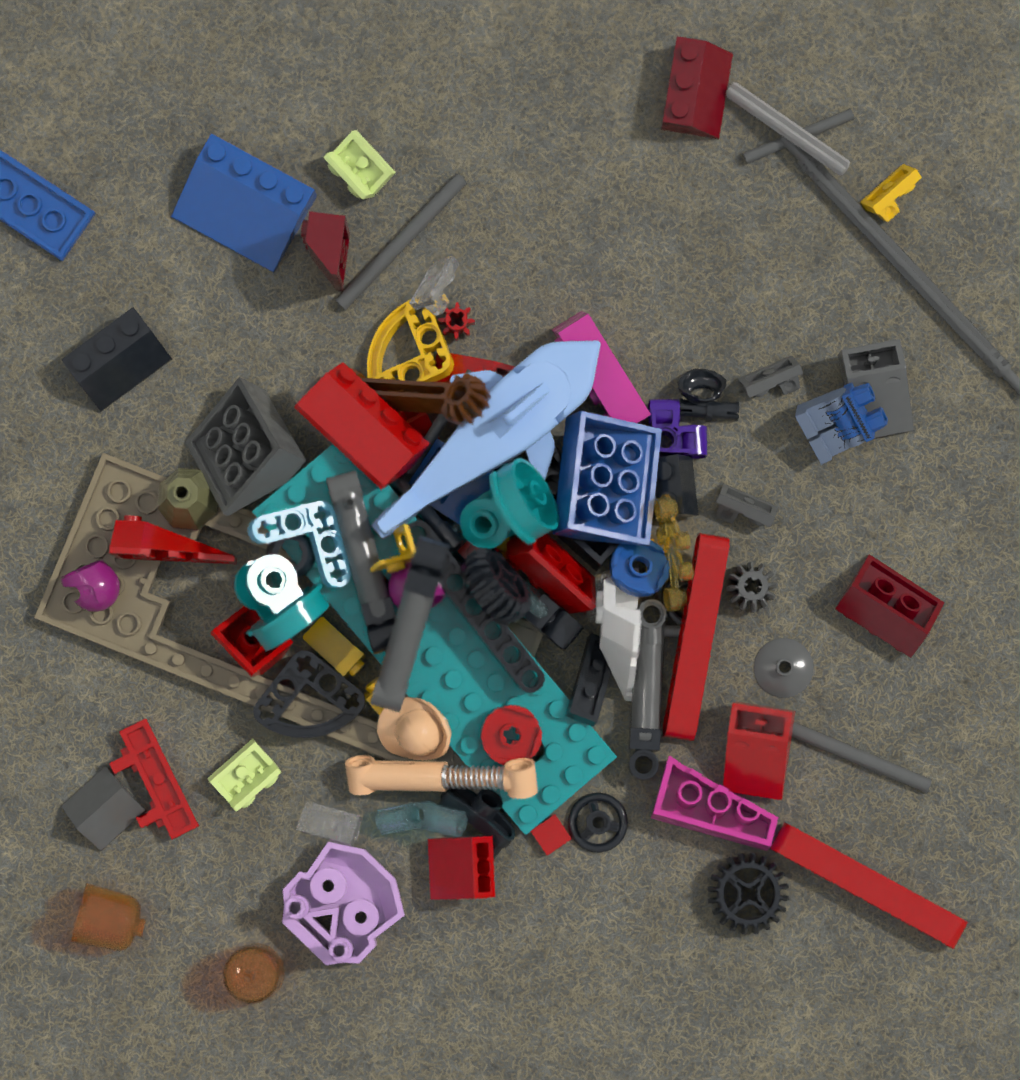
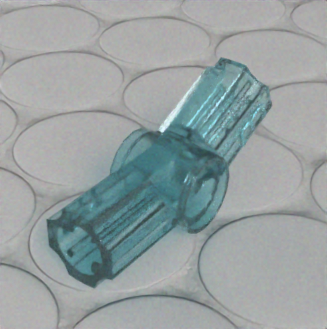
(436, 818)

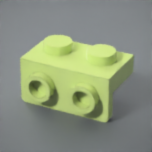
(359, 166)
(245, 775)

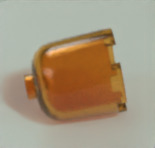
(107, 919)
(267, 968)

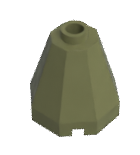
(195, 508)

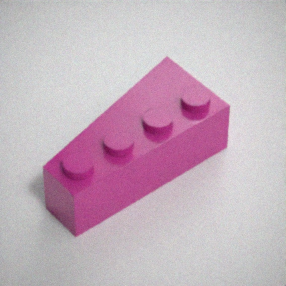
(611, 385)
(709, 808)

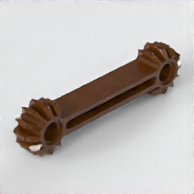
(457, 401)

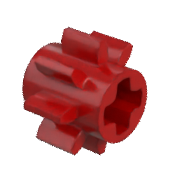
(456, 329)

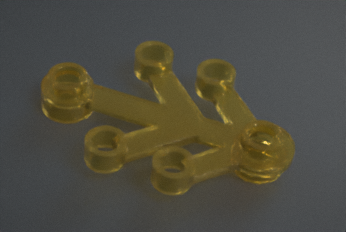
(674, 542)

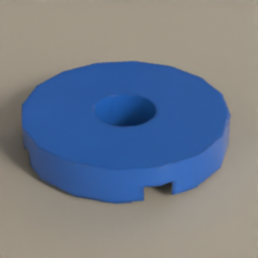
(639, 583)

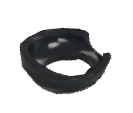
(698, 379)
(308, 558)

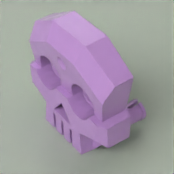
(358, 886)

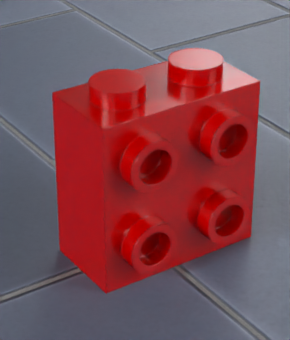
(461, 868)

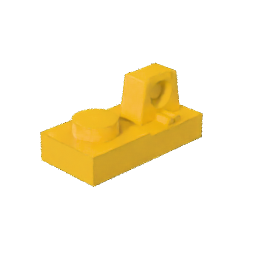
(882, 198)

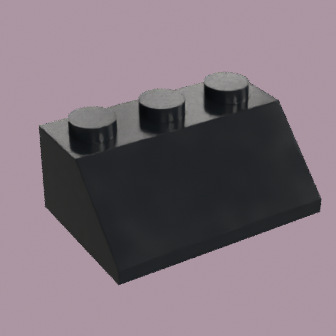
(116, 359)

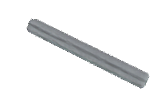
(788, 128)

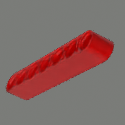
(696, 637)
(869, 885)

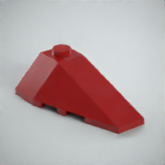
(145, 541)

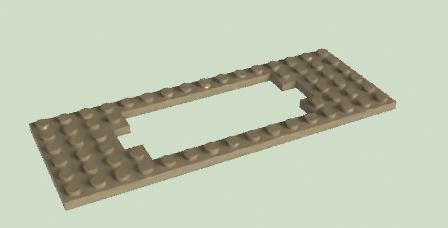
(137, 615)

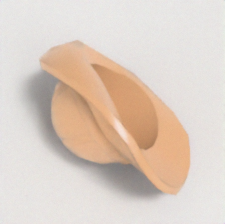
(416, 731)

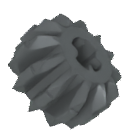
(752, 576)

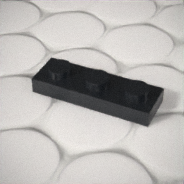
(589, 684)

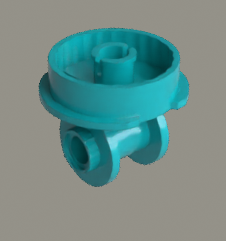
(515, 504)
(273, 592)

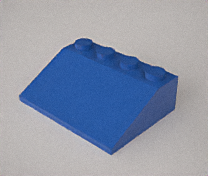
(243, 203)
(607, 479)

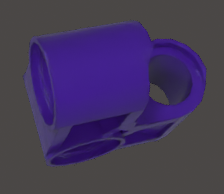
(687, 439)

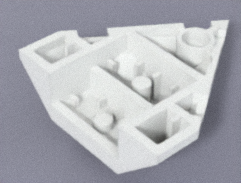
(619, 633)

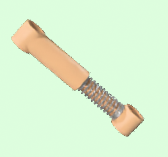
(368, 775)

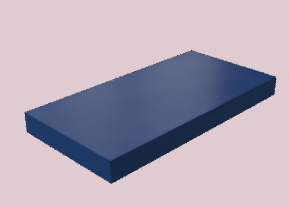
(40, 208)

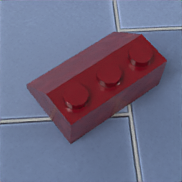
(697, 88)
(328, 244)
(890, 606)

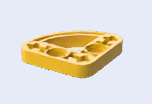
(425, 362)

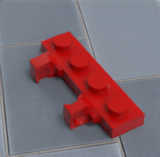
(148, 759)

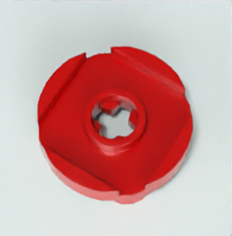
(502, 719)

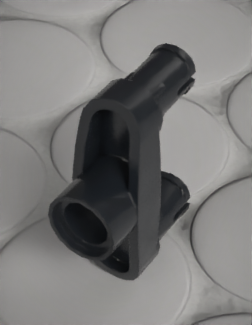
(482, 813)

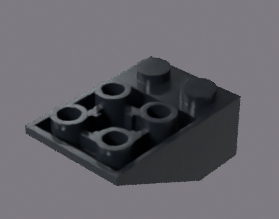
(677, 479)

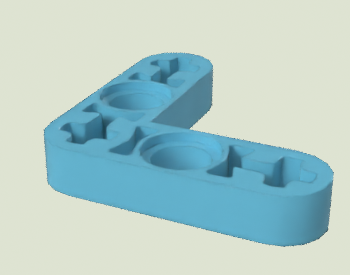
(309, 525)

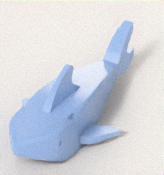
(519, 419)

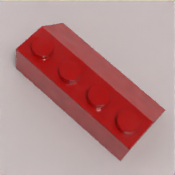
(362, 425)

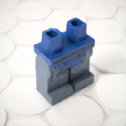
(840, 420)

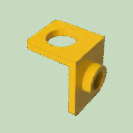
(406, 554)

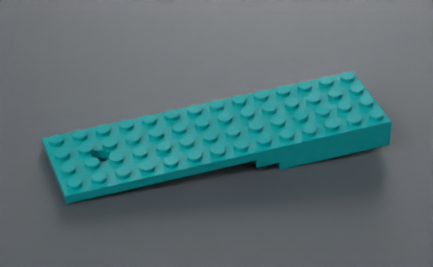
(452, 662)

